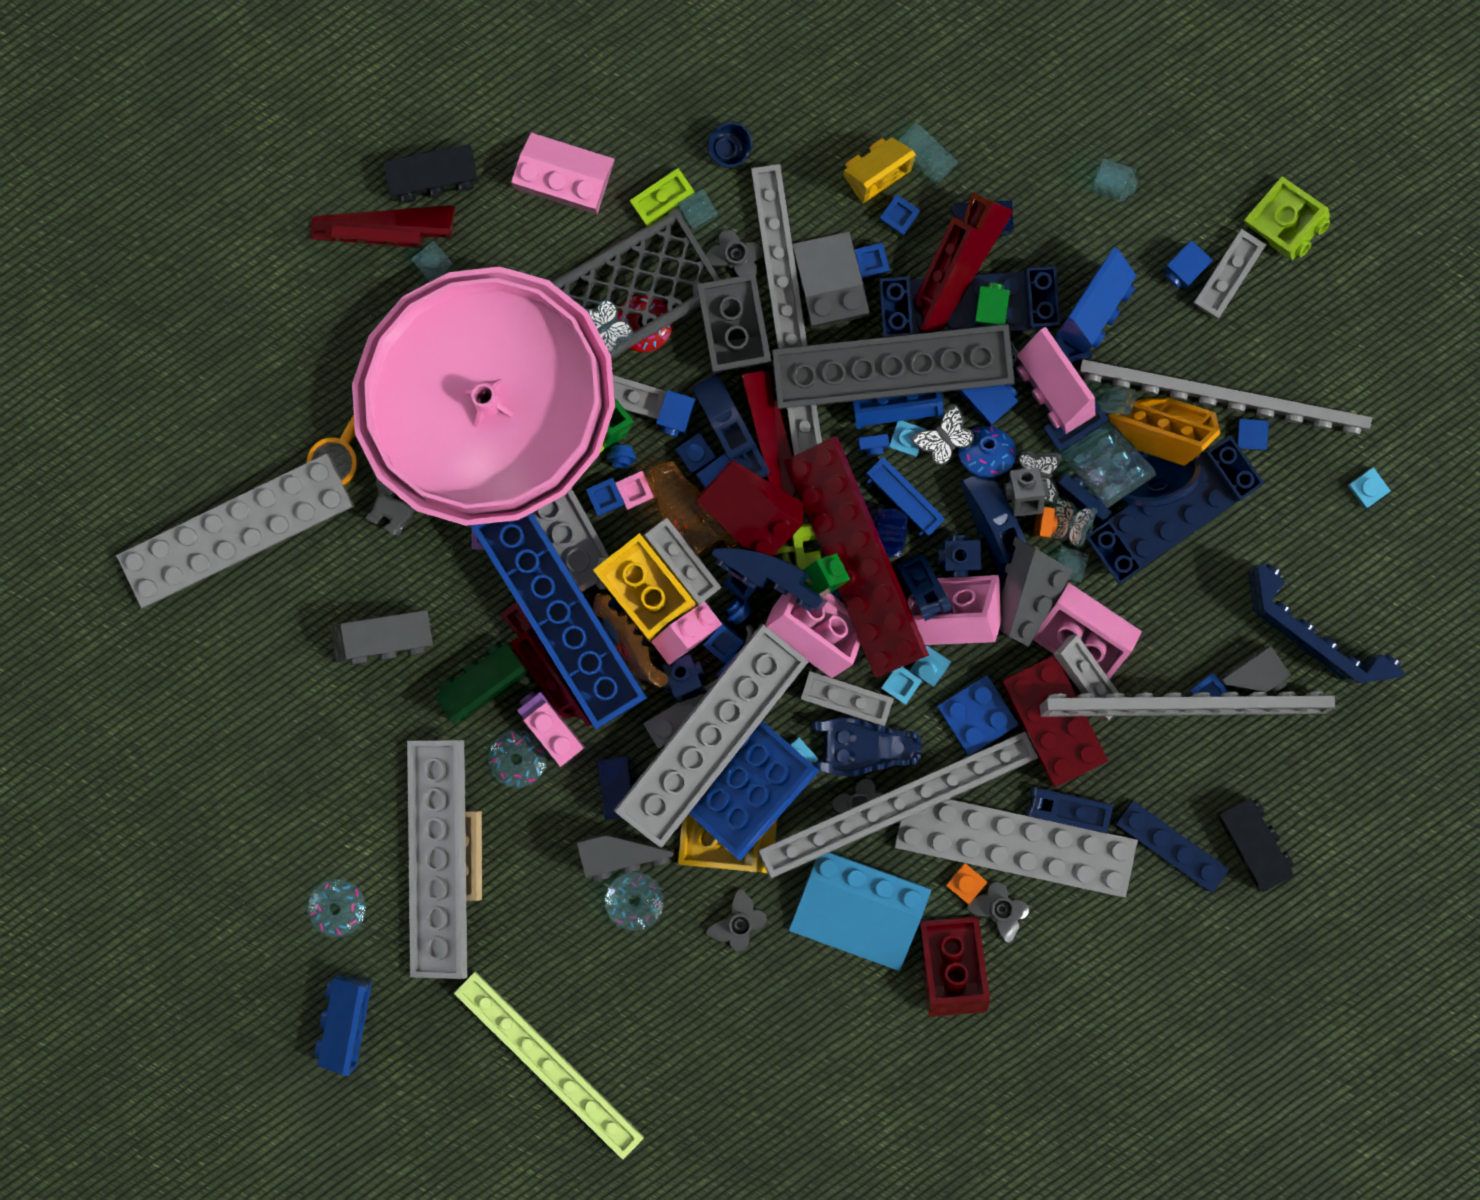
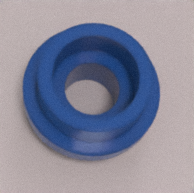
(621, 456)
(737, 611)

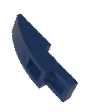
(729, 425)
(993, 519)
(761, 568)

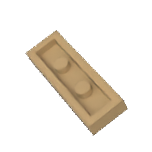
(473, 833)

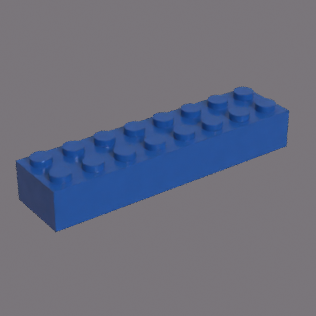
(561, 617)

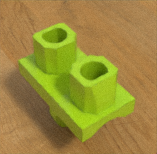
(802, 559)

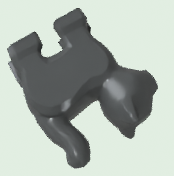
(393, 508)

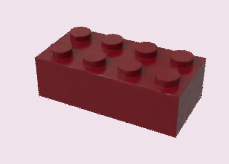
(1063, 744)

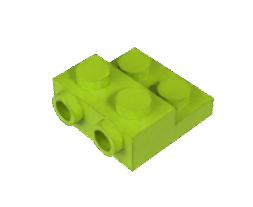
(1288, 219)

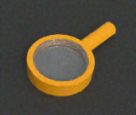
(340, 451)

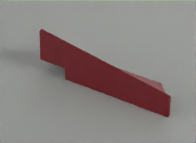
(386, 227)
(959, 259)
(769, 428)
(541, 665)

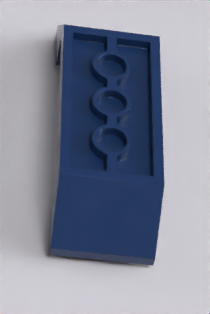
(1031, 302)
(1144, 533)
(1264, 586)

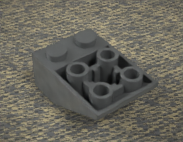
(615, 852)

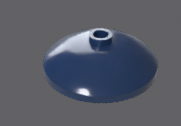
(1168, 485)

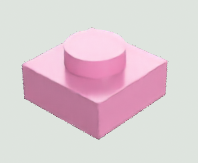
(635, 490)

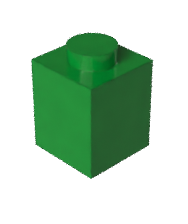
(991, 305)
(618, 426)
(826, 575)

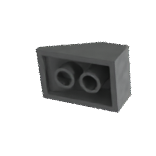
(830, 280)
(734, 323)

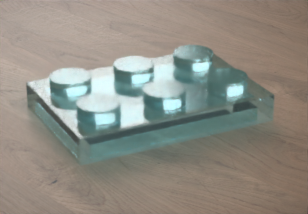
(1108, 464)

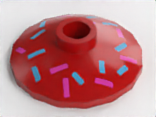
(657, 308)

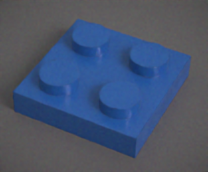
(977, 715)

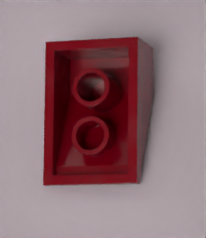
(752, 509)
(954, 967)

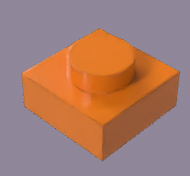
(1045, 523)
(966, 883)

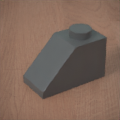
(1259, 673)

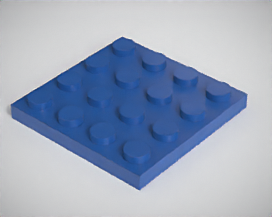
(753, 790)

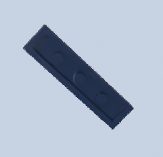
(1172, 846)

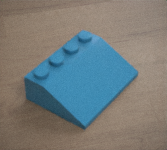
(860, 909)

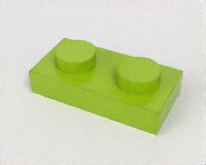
(662, 197)

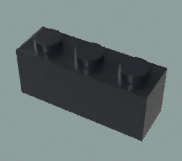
(431, 173)
(1256, 843)

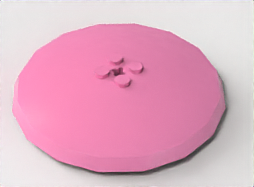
(473, 341)

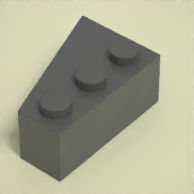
(1030, 591)
(381, 637)

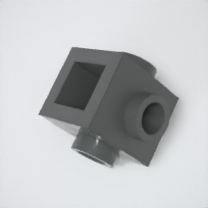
(1026, 491)

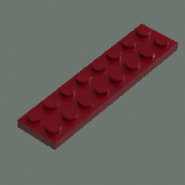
(846, 528)

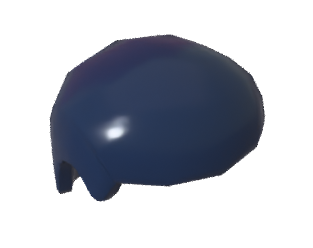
(729, 144)

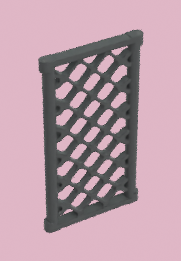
(631, 242)

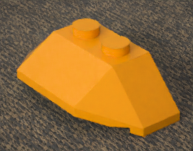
(1168, 428)

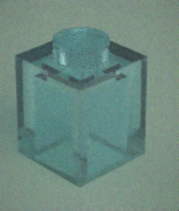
(1114, 180)

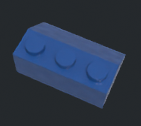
(1099, 303)
(343, 1024)

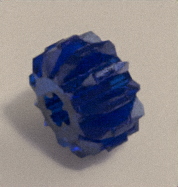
(892, 530)

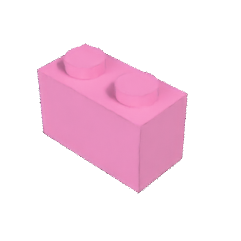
(686, 633)
(554, 734)

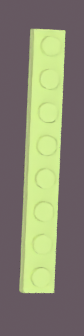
(549, 1065)

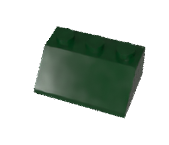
(480, 682)

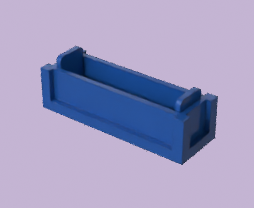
(897, 409)
(904, 497)

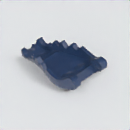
(860, 747)

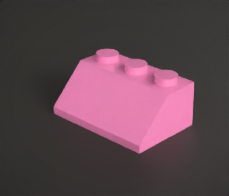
(562, 173)
(1055, 382)
(973, 615)
(1100, 629)
(820, 636)

